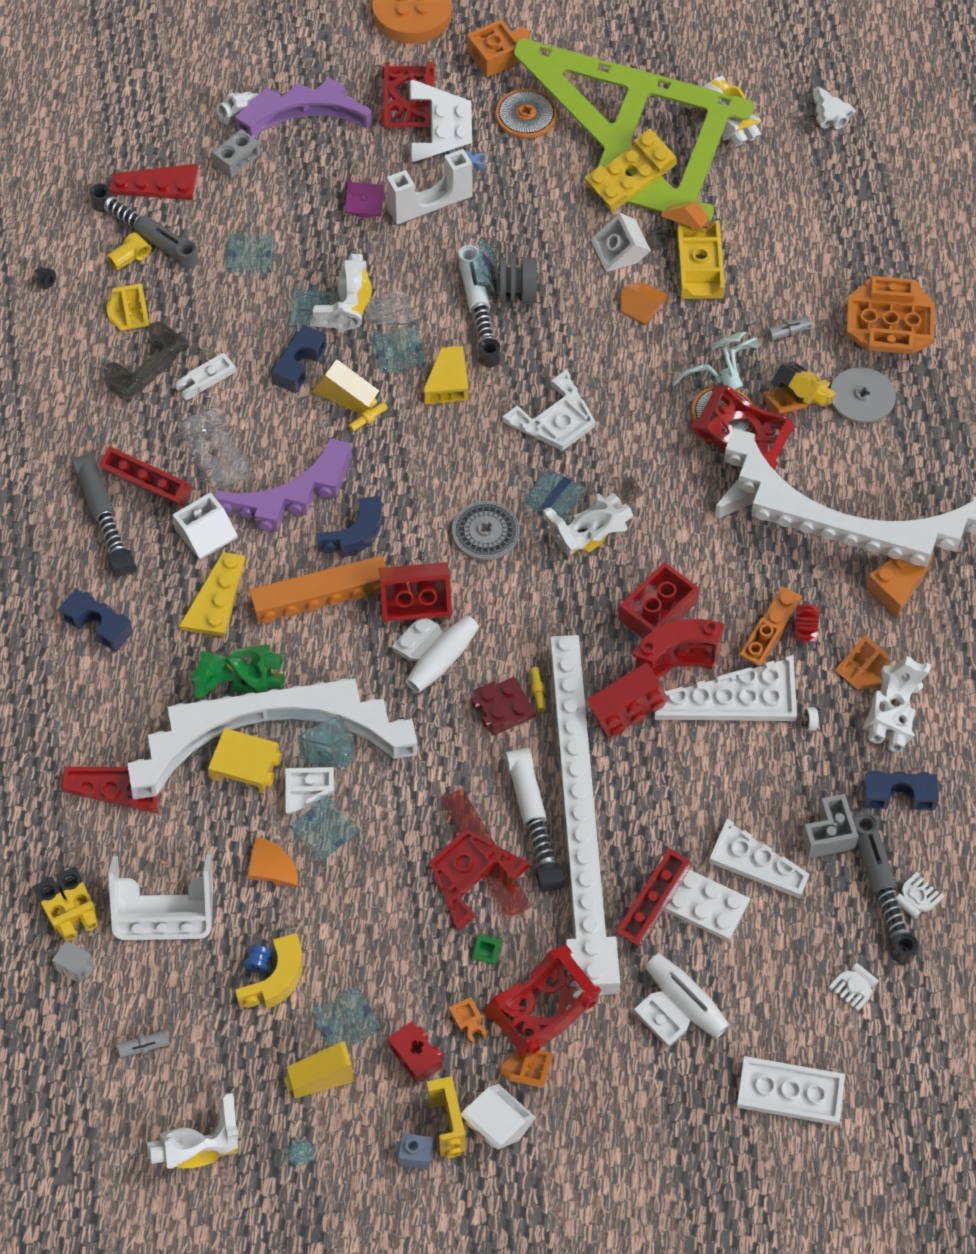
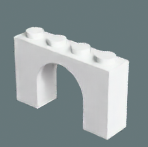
(453, 187)

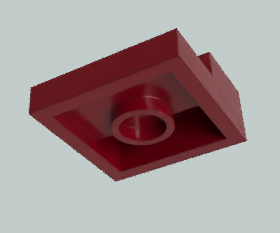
(502, 705)

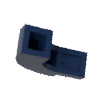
(357, 536)

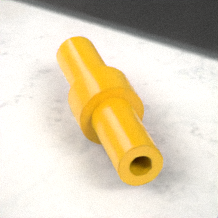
(367, 417)
(538, 689)

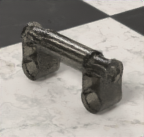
(168, 346)

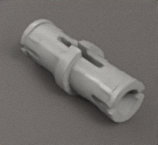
(789, 328)
(143, 1044)

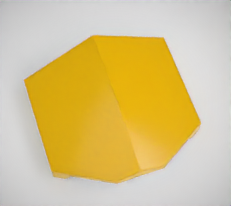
(128, 307)

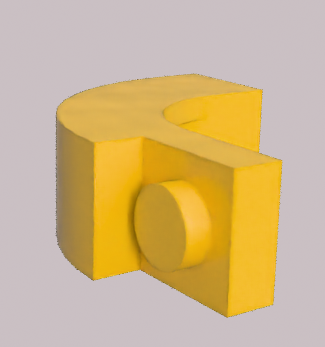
(282, 981)

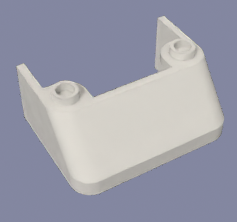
(160, 915)

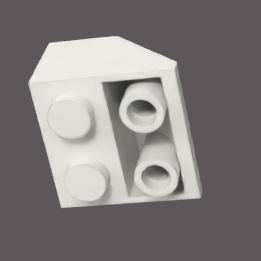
(204, 526)
(498, 1117)

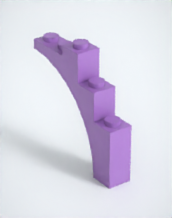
(298, 102)
(295, 496)

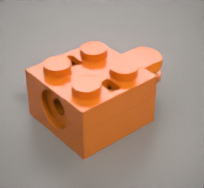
(495, 46)

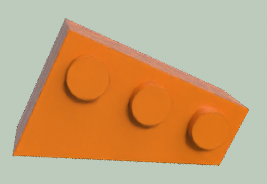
(895, 583)

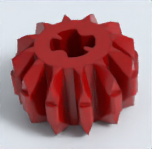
(806, 623)

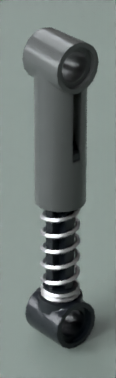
(181, 250)
(103, 513)
(884, 885)

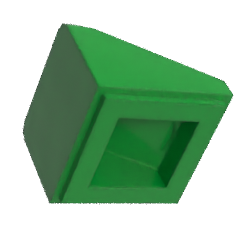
(487, 948)

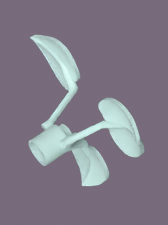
(729, 375)

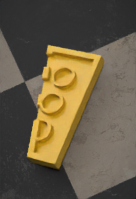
(216, 599)

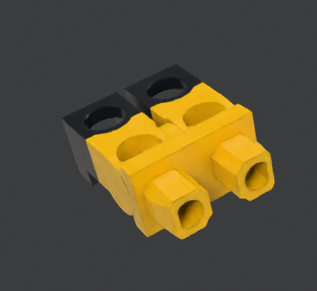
(804, 384)
(66, 912)

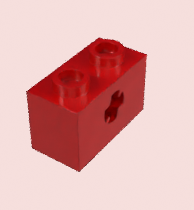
(417, 1065)

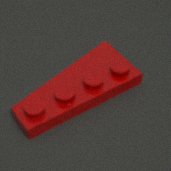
(164, 182)
(106, 785)

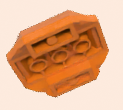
(890, 316)

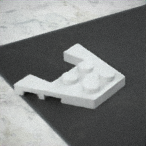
(449, 121)
(561, 422)

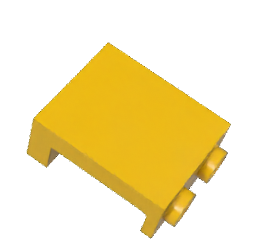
(245, 759)
(441, 1093)

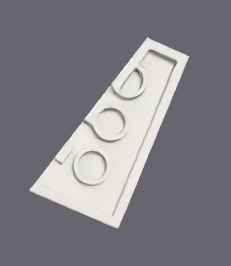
(751, 859)

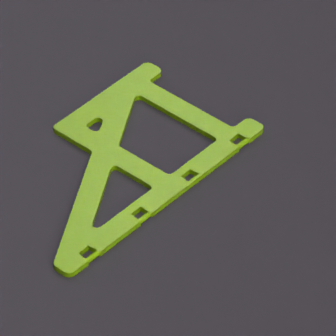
(618, 135)

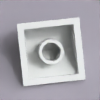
(620, 243)

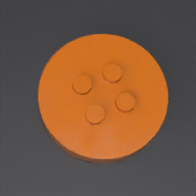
(412, 19)

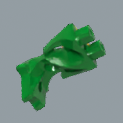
(257, 672)

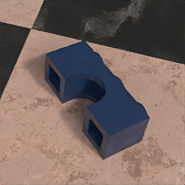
(305, 345)
(83, 608)
(919, 787)

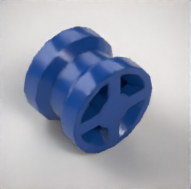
(257, 959)

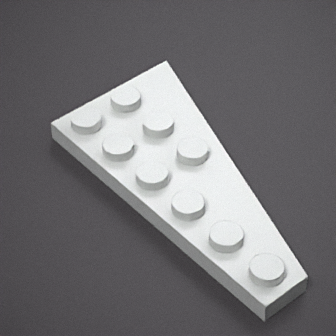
(743, 695)

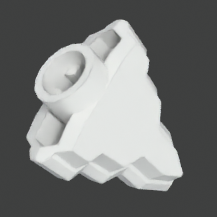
(233, 105)
(831, 110)

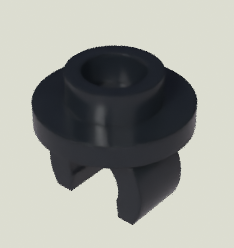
(46, 277)

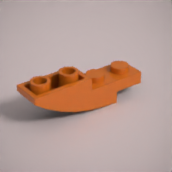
(771, 627)

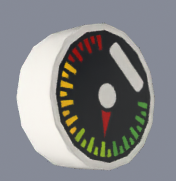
(810, 718)

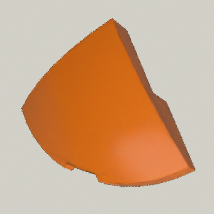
(272, 864)

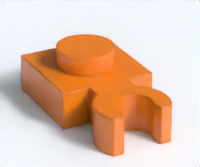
(467, 1017)

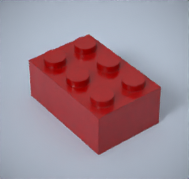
(415, 591)
(658, 601)
(628, 700)

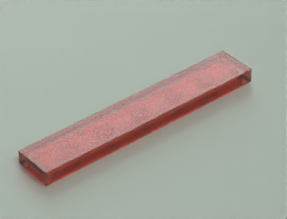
(504, 887)

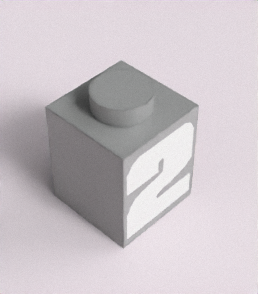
(73, 962)

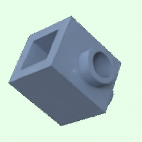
(414, 1151)

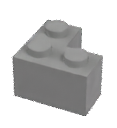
(835, 830)

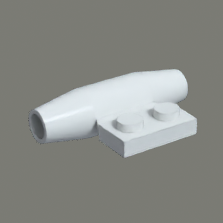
(433, 648)
(677, 1004)

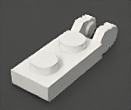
(205, 376)

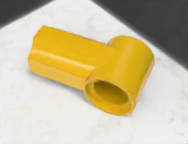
(133, 248)

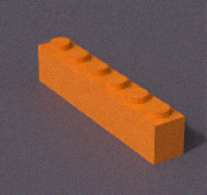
(316, 590)

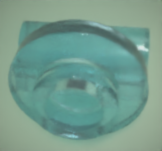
(300, 1152)

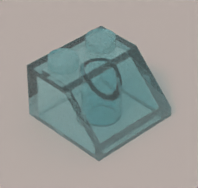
(327, 744)

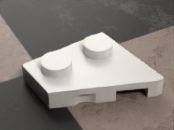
(307, 786)

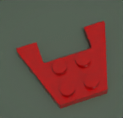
(466, 863)

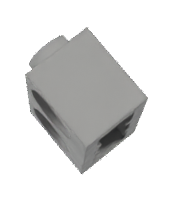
(236, 153)

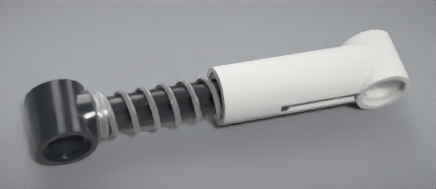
(478, 306)
(521, 769)

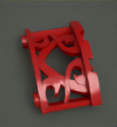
(399, 75)
(712, 430)
(680, 644)
(510, 1001)

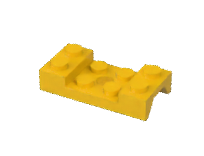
(647, 156)
(701, 276)

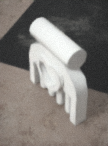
(915, 898)
(857, 983)

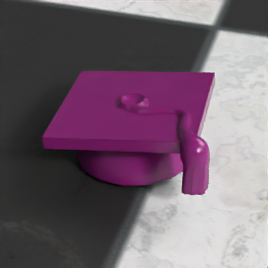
(364, 199)

